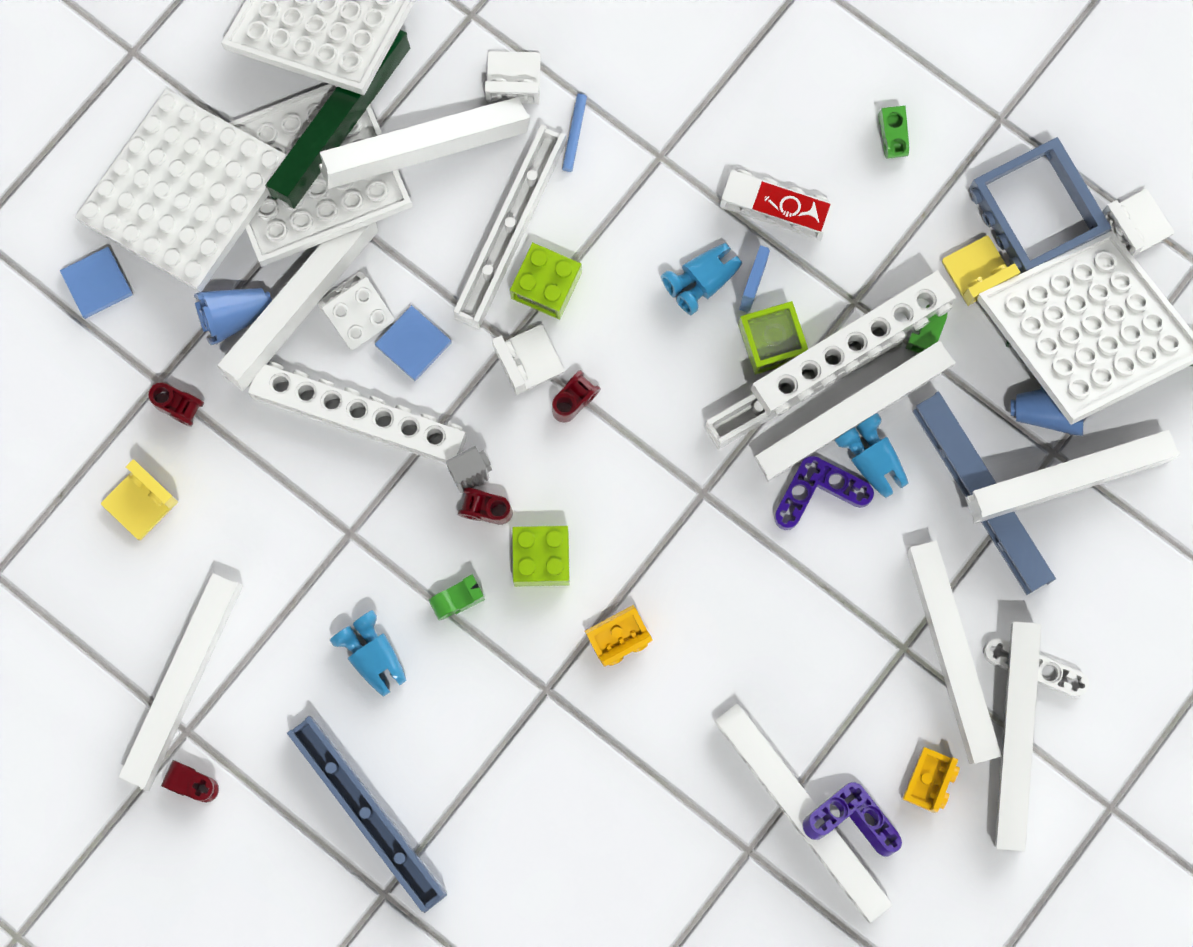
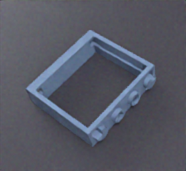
(1073, 184)

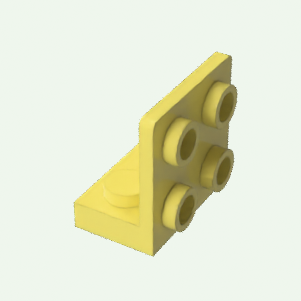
(978, 269)
(139, 501)

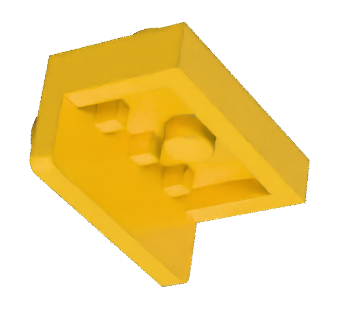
(618, 636)
(931, 780)

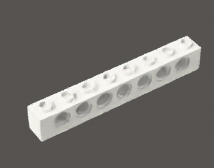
(931, 288)
(264, 390)

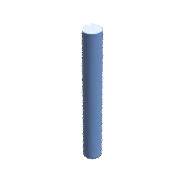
(574, 133)

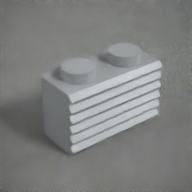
(469, 468)

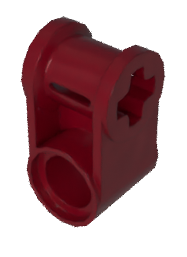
(577, 393)
(180, 404)
(479, 507)
(187, 780)

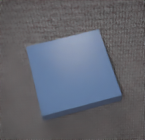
(754, 279)
(96, 282)
(413, 343)

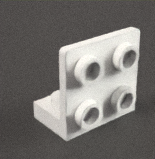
(513, 76)
(1138, 222)
(356, 310)
(528, 358)

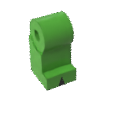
(894, 131)
(927, 335)
(456, 598)

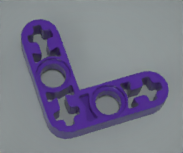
(821, 481)
(856, 811)

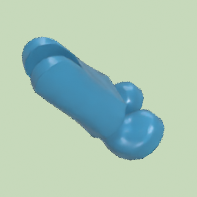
(708, 274)
(875, 460)
(374, 656)

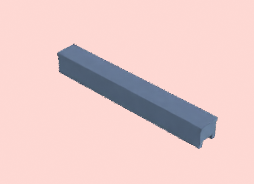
(972, 475)
(367, 814)

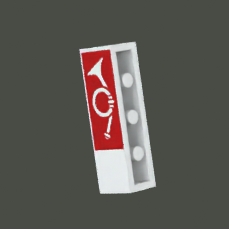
(776, 204)

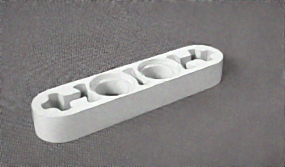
(1065, 687)

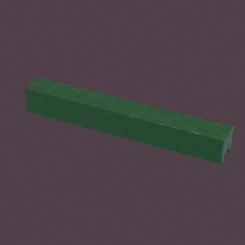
(329, 130)

